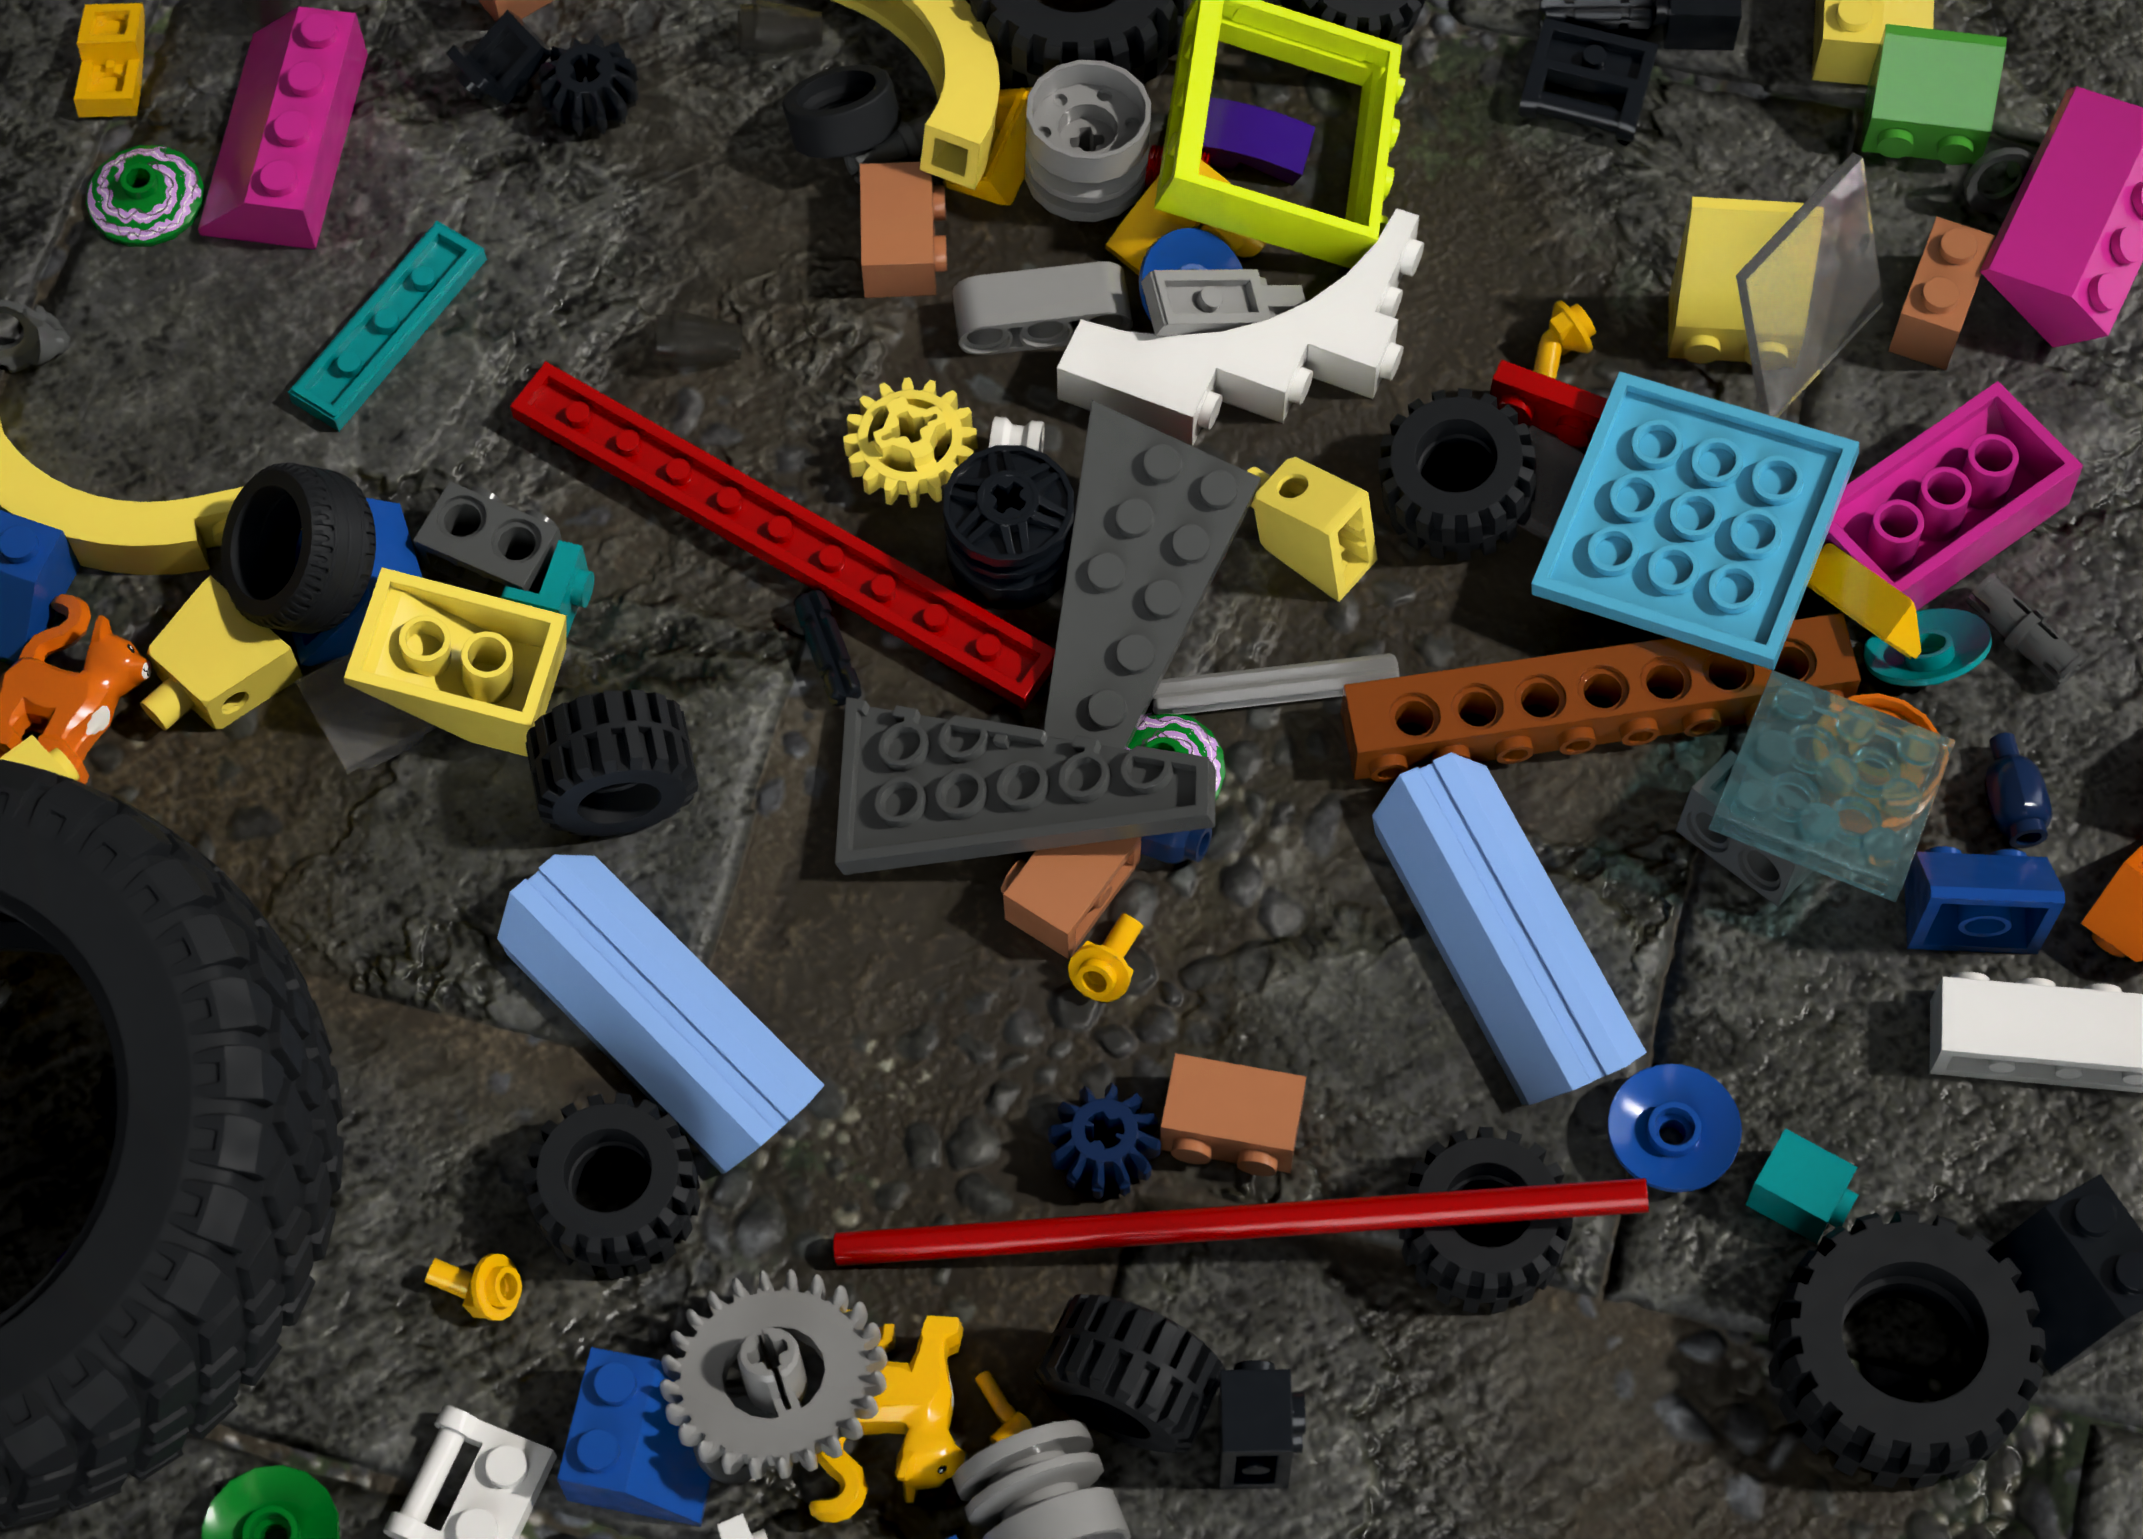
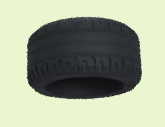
(333, 555)

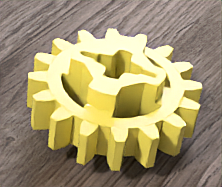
(910, 442)

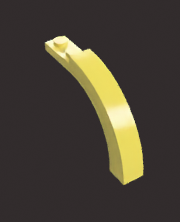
(964, 76)
(112, 532)

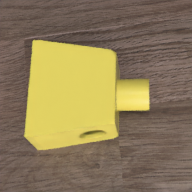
(1316, 525)
(215, 662)

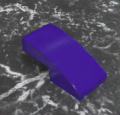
(1256, 138)

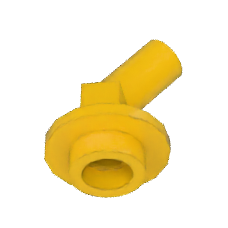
(1568, 331)
(1101, 969)
(484, 1288)

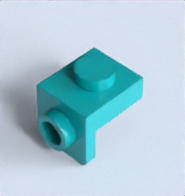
(565, 586)

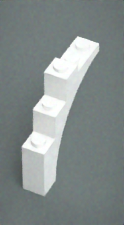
(1261, 367)

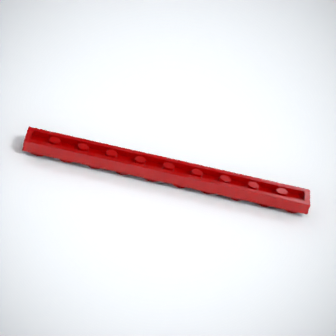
(785, 535)

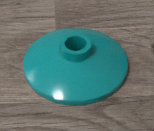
(1950, 647)

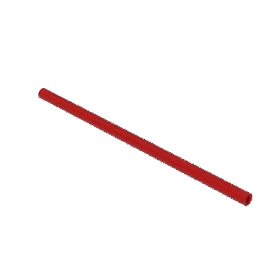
(1243, 1222)

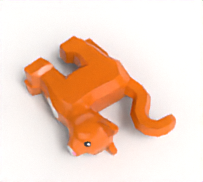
(63, 704)

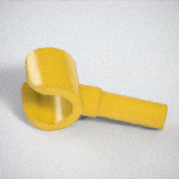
(1012, 1421)

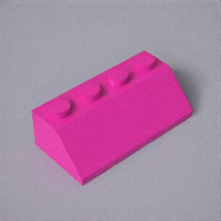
(287, 130)
(2075, 222)
(1955, 496)

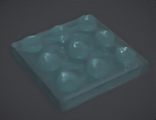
(1833, 786)

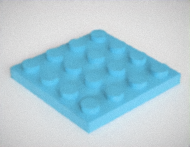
(1696, 520)

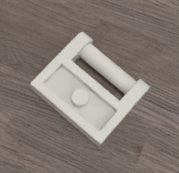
(495, 1493)

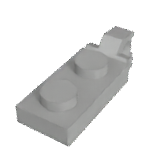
(1213, 300)

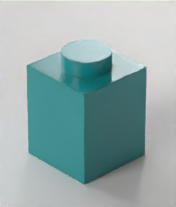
(1803, 1187)

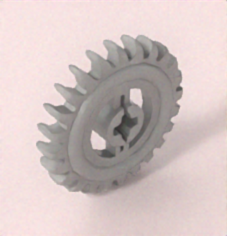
(774, 1320)

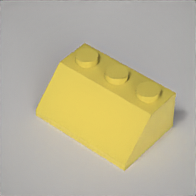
(1851, 32)

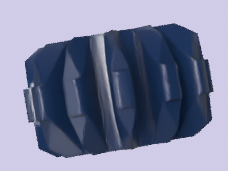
(1119, 1124)

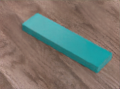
(387, 326)

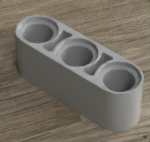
(1038, 306)

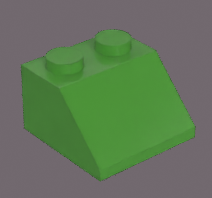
(1932, 94)

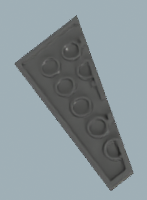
(1139, 564)
(986, 788)

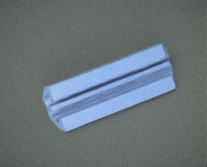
(1503, 930)
(653, 1008)

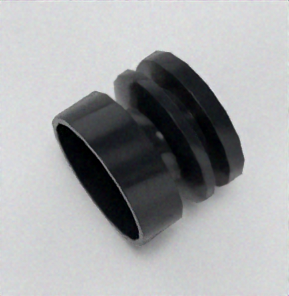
(1008, 526)

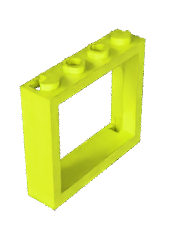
(1310, 45)

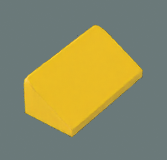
(1007, 158)
(1867, 599)

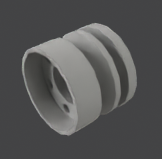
(1087, 140)
(1038, 1486)

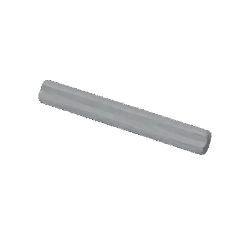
(1269, 684)

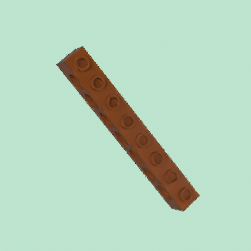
(1372, 711)

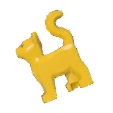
(913, 1404)

